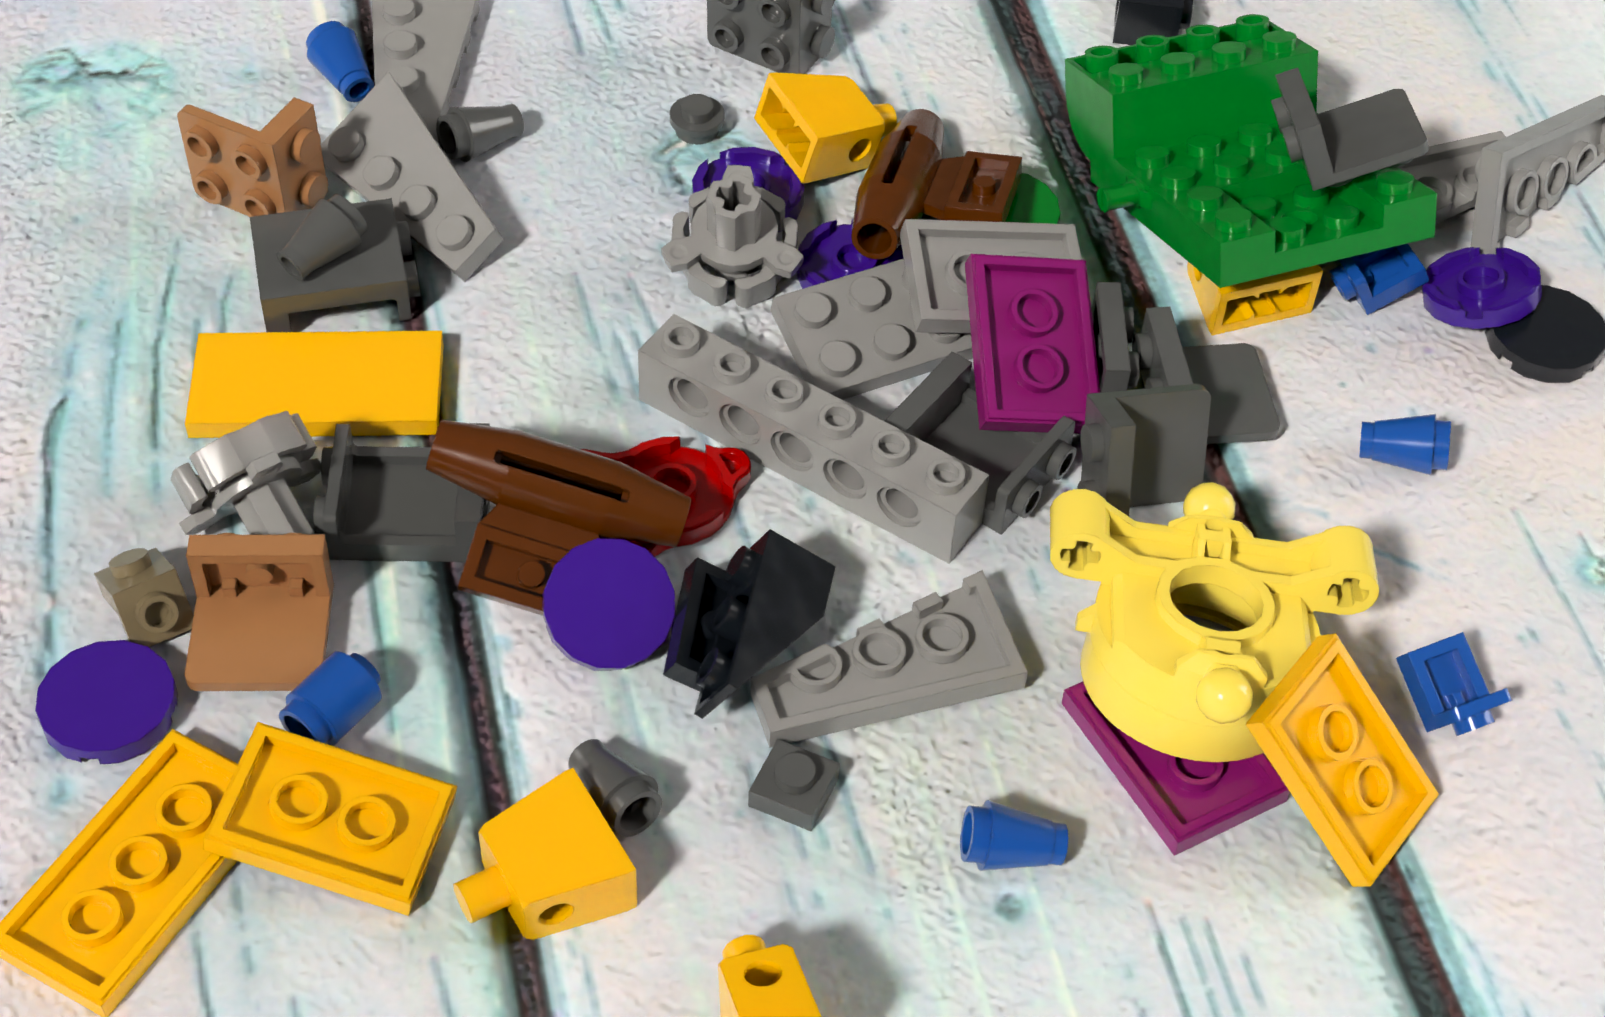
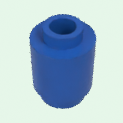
(332, 698)

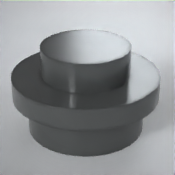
(697, 118)

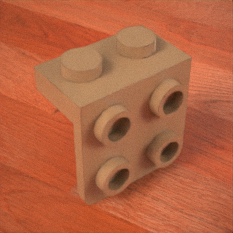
(256, 169)
(258, 610)

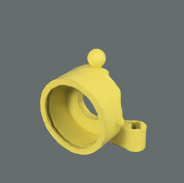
(1166, 675)

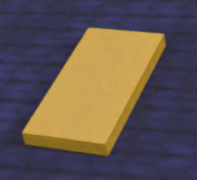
(358, 378)
(124, 880)

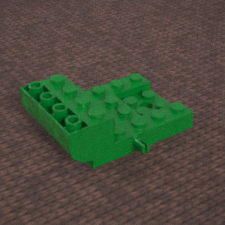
(1196, 154)

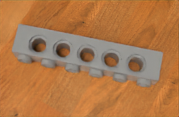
(812, 437)

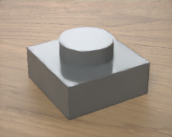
(794, 784)

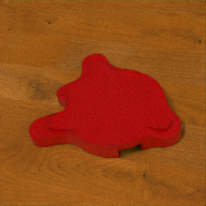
(707, 477)

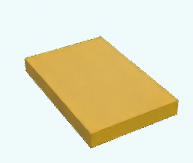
(1343, 760)
(330, 818)

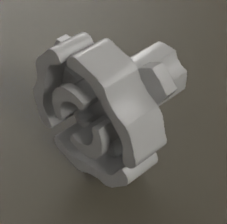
(737, 235)
(250, 476)

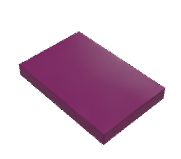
(1030, 341)
(1177, 795)

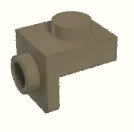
(146, 596)

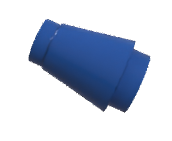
(339, 59)
(1407, 442)
(1010, 838)

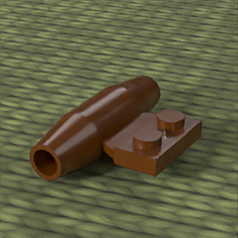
(913, 179)
(545, 506)

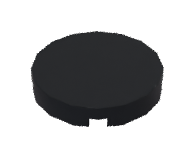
(1554, 340)

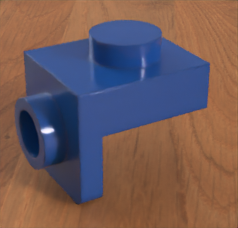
(1379, 276)
(1449, 686)

